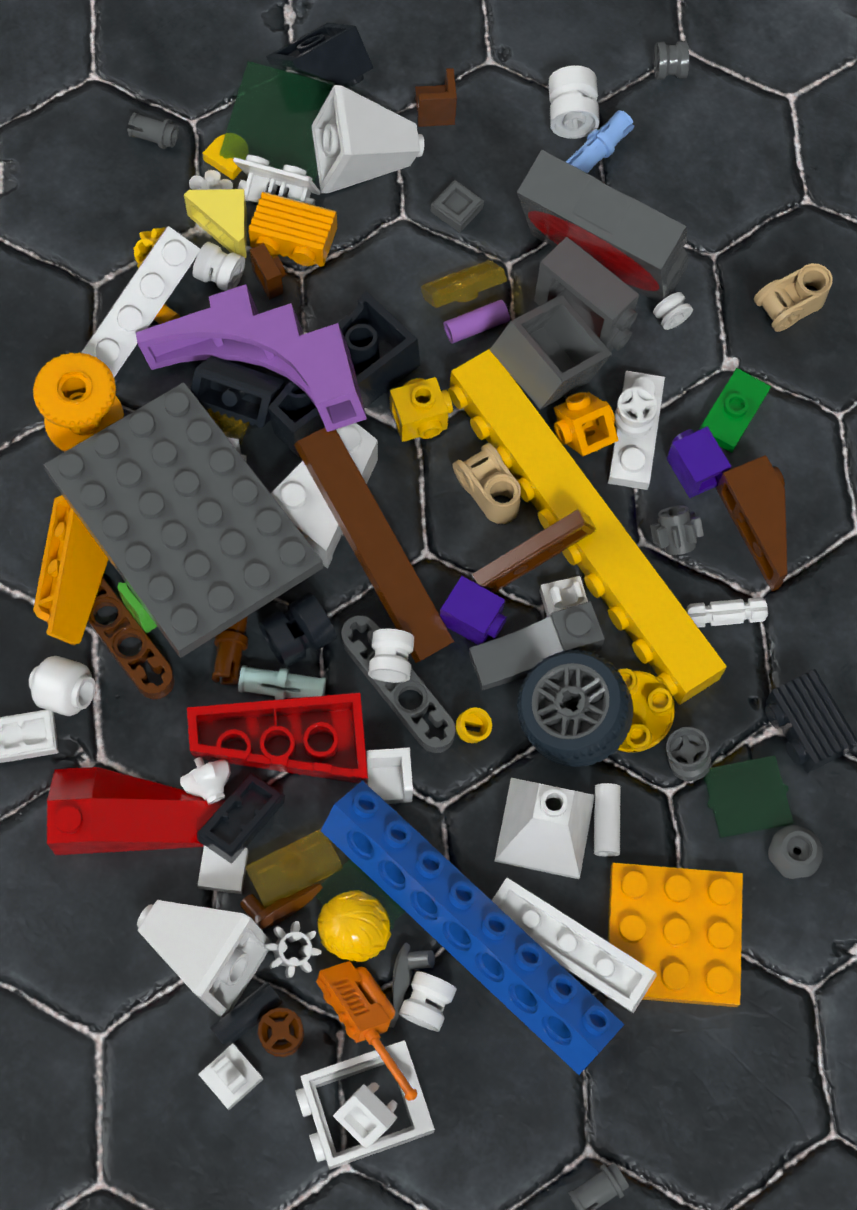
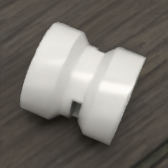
(218, 267)
(391, 655)
(427, 1001)

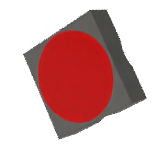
(615, 229)

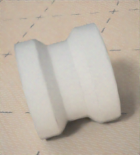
(639, 402)

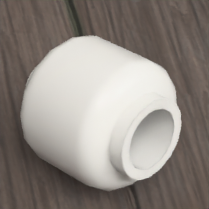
(62, 685)

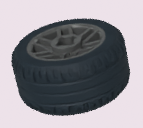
(602, 704)

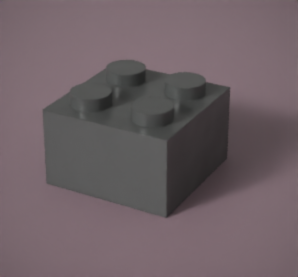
(550, 351)

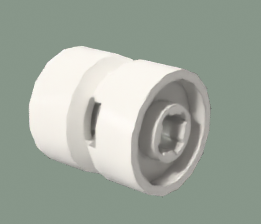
(573, 102)

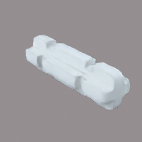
(728, 612)

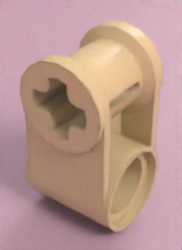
(789, 299)
(488, 477)

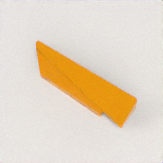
(68, 575)

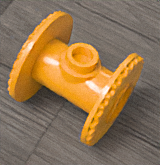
(76, 398)

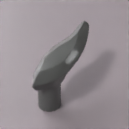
(403, 973)

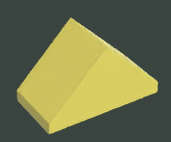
(221, 215)

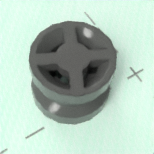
(671, 60)

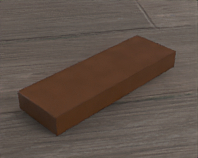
(535, 551)

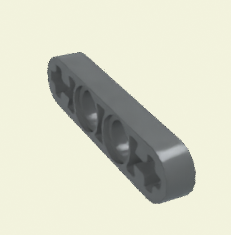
(391, 691)

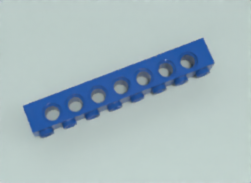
(471, 927)

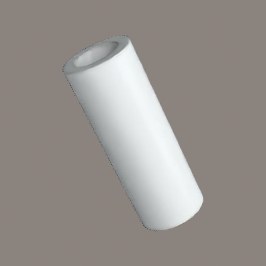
(607, 820)

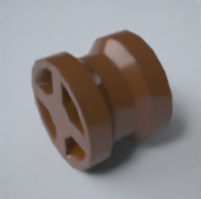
(280, 1020)

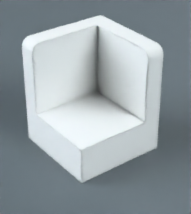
(390, 774)

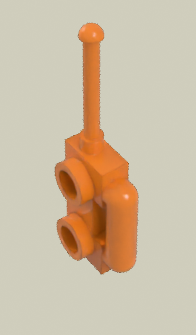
(362, 1010)

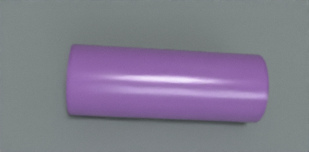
(476, 321)

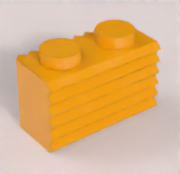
(293, 229)

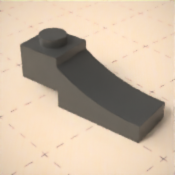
(517, 653)

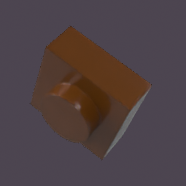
(268, 270)

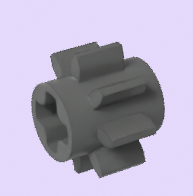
(677, 530)

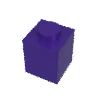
(697, 461)
(473, 611)

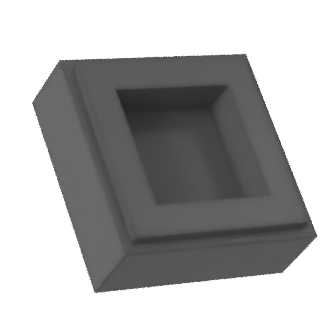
(457, 206)

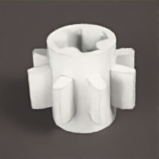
(304, 952)

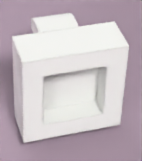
(562, 594)
(230, 1076)
(366, 1115)

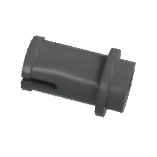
(154, 130)
(599, 1189)

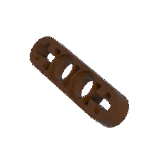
(125, 627)

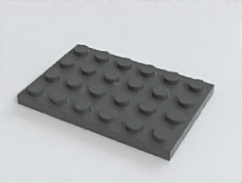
(183, 518)

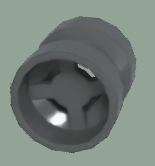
(687, 744)

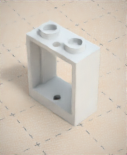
(310, 1104)

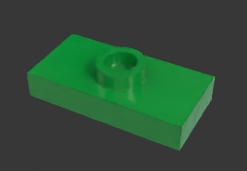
(735, 409)

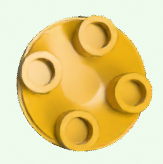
(651, 711)

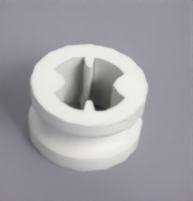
(673, 310)

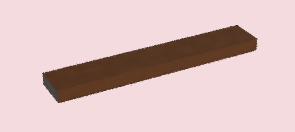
(373, 541)

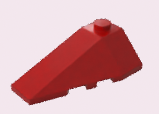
(119, 813)

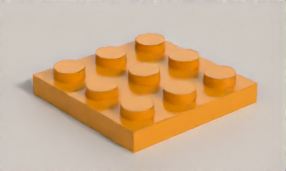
(682, 929)

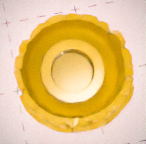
(354, 926)

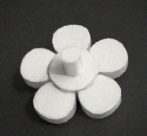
(211, 181)

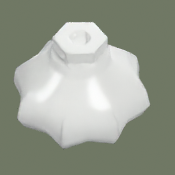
(207, 780)

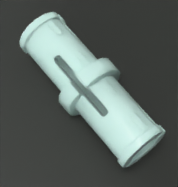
(280, 683)

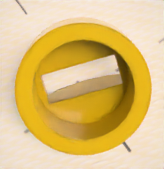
(473, 718)

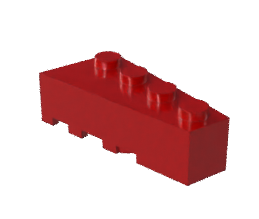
(285, 735)

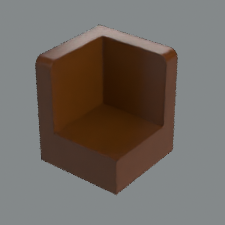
(437, 103)

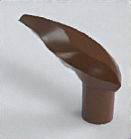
(280, 909)

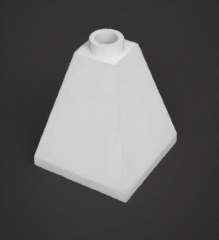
(360, 140)
(544, 828)
(206, 948)

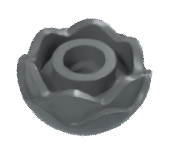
(790, 864)

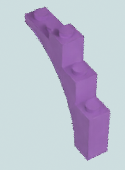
(273, 339)

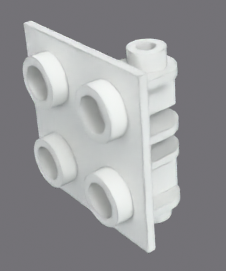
(262, 175)

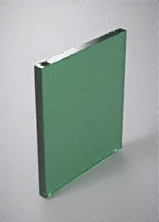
(275, 118)

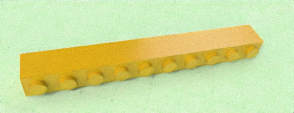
(609, 556)

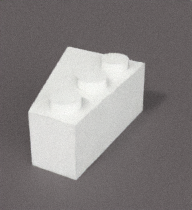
(304, 502)

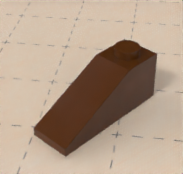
(757, 505)

